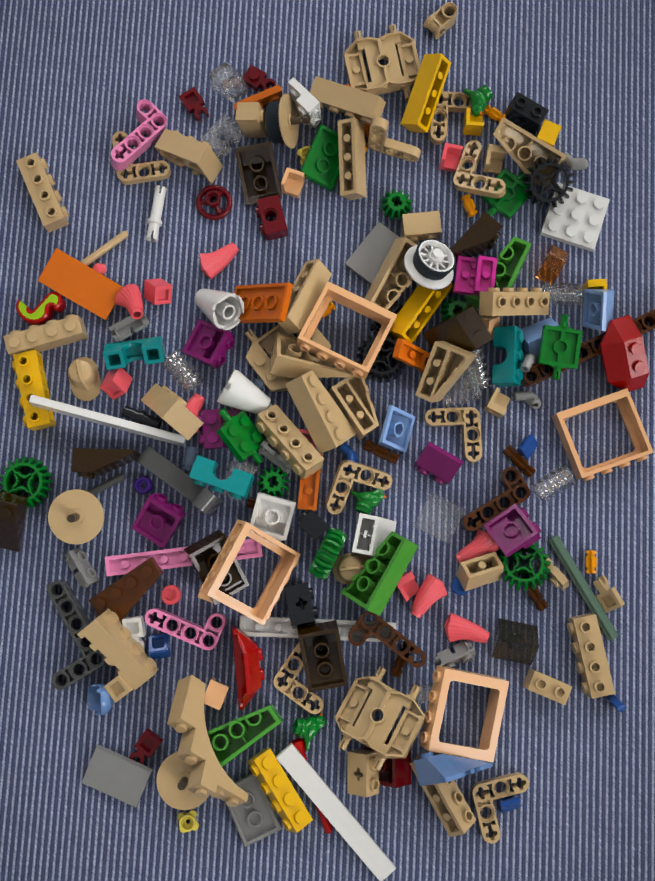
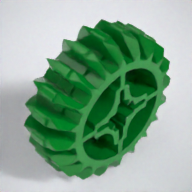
(32, 478)
(327, 553)
(529, 570)

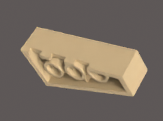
(392, 275)
(320, 412)
(119, 648)

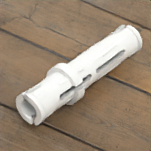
(156, 213)

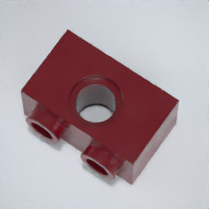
(271, 207)

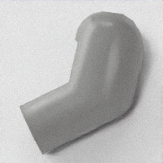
(576, 163)
(528, 361)
(529, 397)

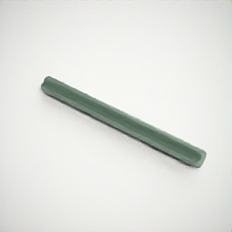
(583, 587)

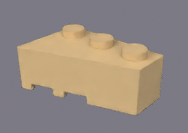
(190, 153)
(443, 370)
(355, 403)
(172, 410)

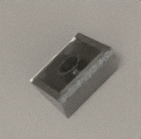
(515, 641)

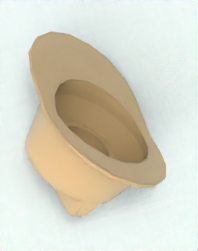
(84, 378)
(348, 565)

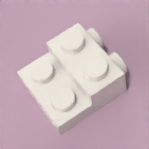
(305, 103)
(273, 515)

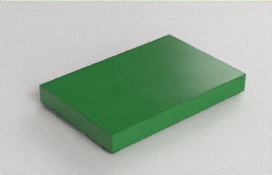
(322, 159)

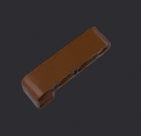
(494, 506)
(390, 641)

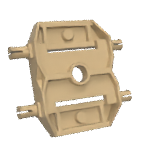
(383, 77)
(261, 362)
(357, 721)

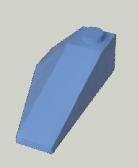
(444, 768)

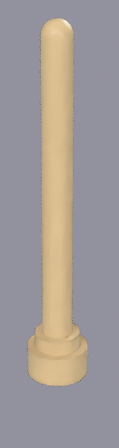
(105, 248)

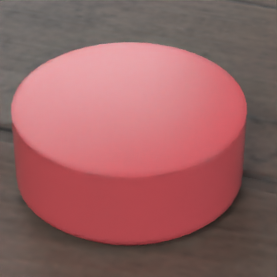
(171, 594)

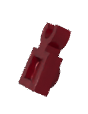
(256, 78)
(194, 103)
(146, 745)

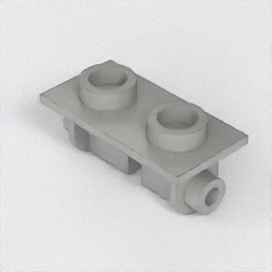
(127, 326)
(274, 456)
(78, 560)
(462, 653)

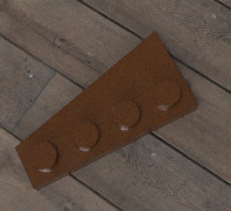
(127, 590)

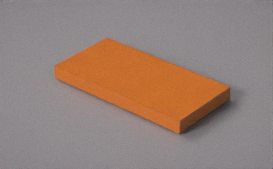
(80, 283)
(264, 302)

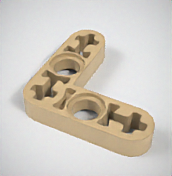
(443, 110)
(379, 142)
(138, 167)
(472, 178)
(461, 421)
(348, 479)
(293, 683)
(487, 800)

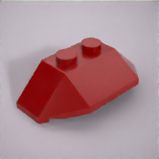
(624, 354)
(246, 666)

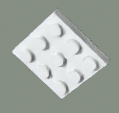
(577, 219)

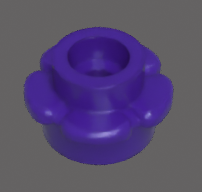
(138, 485)

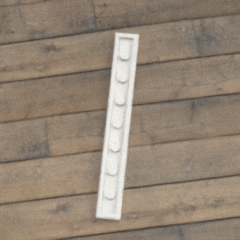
(106, 420)
(281, 628)
(336, 812)

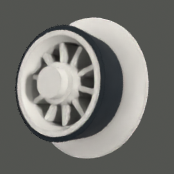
(430, 264)

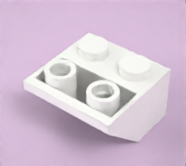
(371, 533)

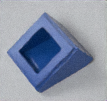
(527, 446)
(159, 646)
(508, 803)

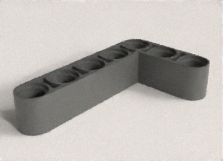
(179, 480)
(69, 618)

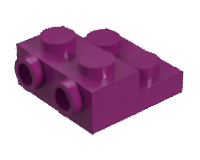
(209, 344)
(211, 423)
(159, 519)
(513, 530)

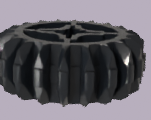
(556, 188)
(385, 364)

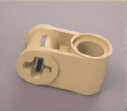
(439, 22)

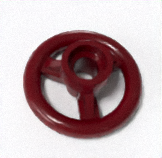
(213, 195)

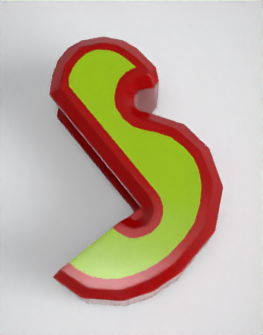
(43, 311)

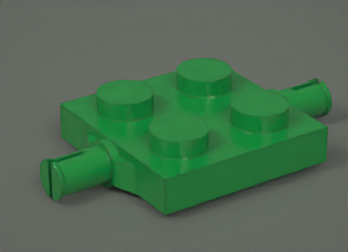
(513, 198)
(560, 347)
(240, 436)

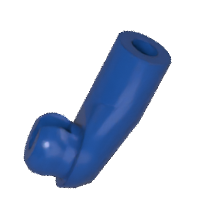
(350, 455)

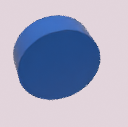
(456, 587)
(616, 703)

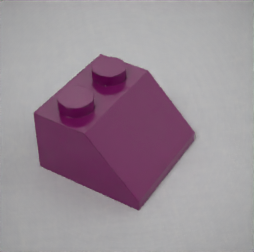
(437, 464)

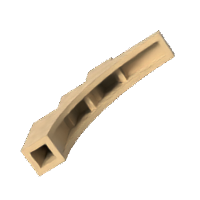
(195, 749)

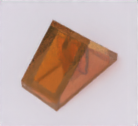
(552, 264)

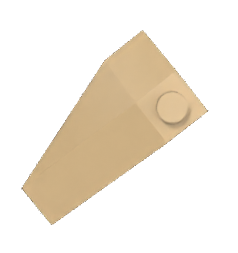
(526, 148)
(292, 362)

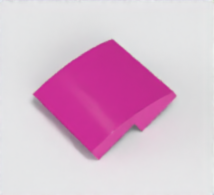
(474, 274)

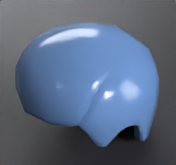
(99, 699)

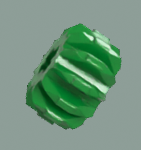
(399, 198)
(453, 305)
(271, 475)

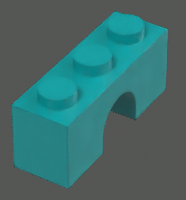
(119, 354)
(508, 372)
(237, 484)

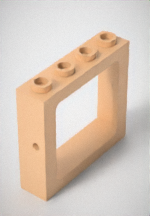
(358, 304)
(632, 423)
(276, 583)
(492, 722)

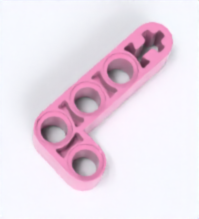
(136, 139)
(184, 624)

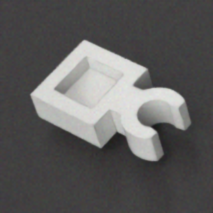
(136, 627)

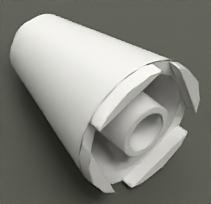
(220, 307)
(243, 394)

